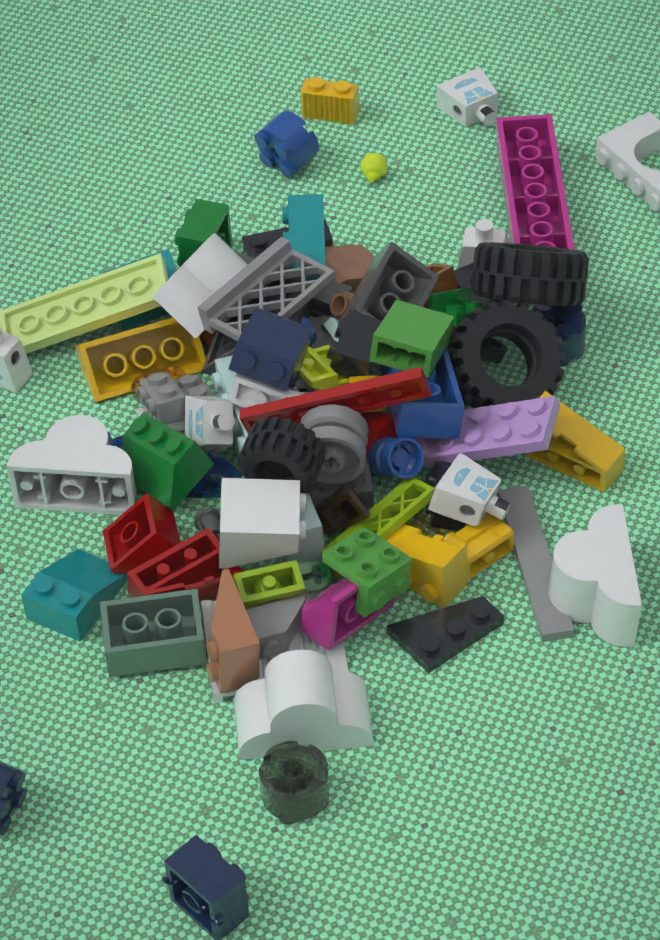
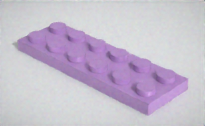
(497, 431)

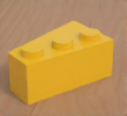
(581, 450)
(437, 566)

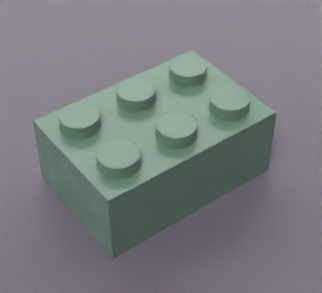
(153, 633)

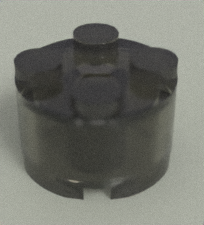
(294, 781)

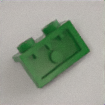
(454, 302)

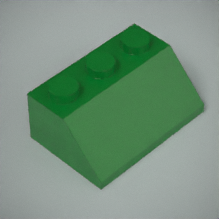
(164, 460)

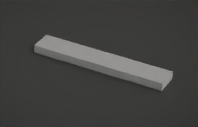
(534, 563)

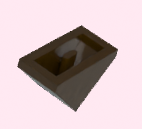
(341, 510)

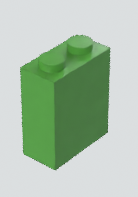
(411, 337)

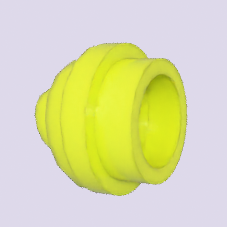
(373, 166)

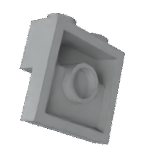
(166, 397)

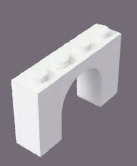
(625, 147)

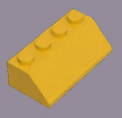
(118, 359)

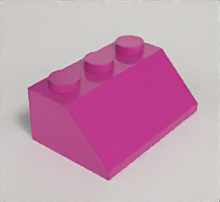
(333, 616)

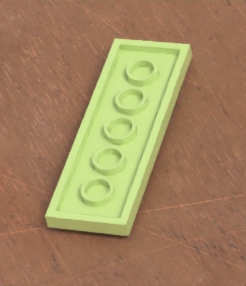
(86, 304)

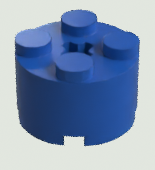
(286, 143)

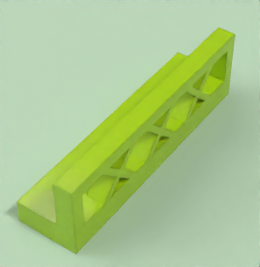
(391, 512)

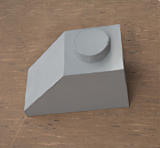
(276, 624)

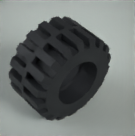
(282, 452)

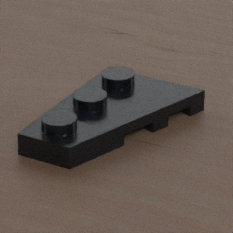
(445, 632)

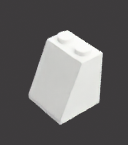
(259, 520)

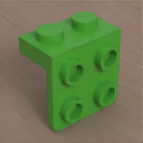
(373, 566)

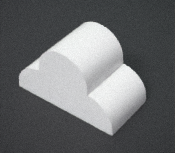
(197, 280)
(73, 470)
(597, 577)
(302, 704)

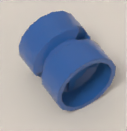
(396, 457)

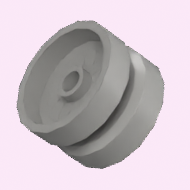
(344, 439)

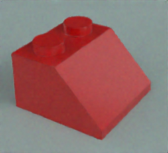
(140, 534)

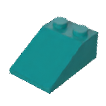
(70, 593)

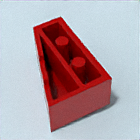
(180, 568)

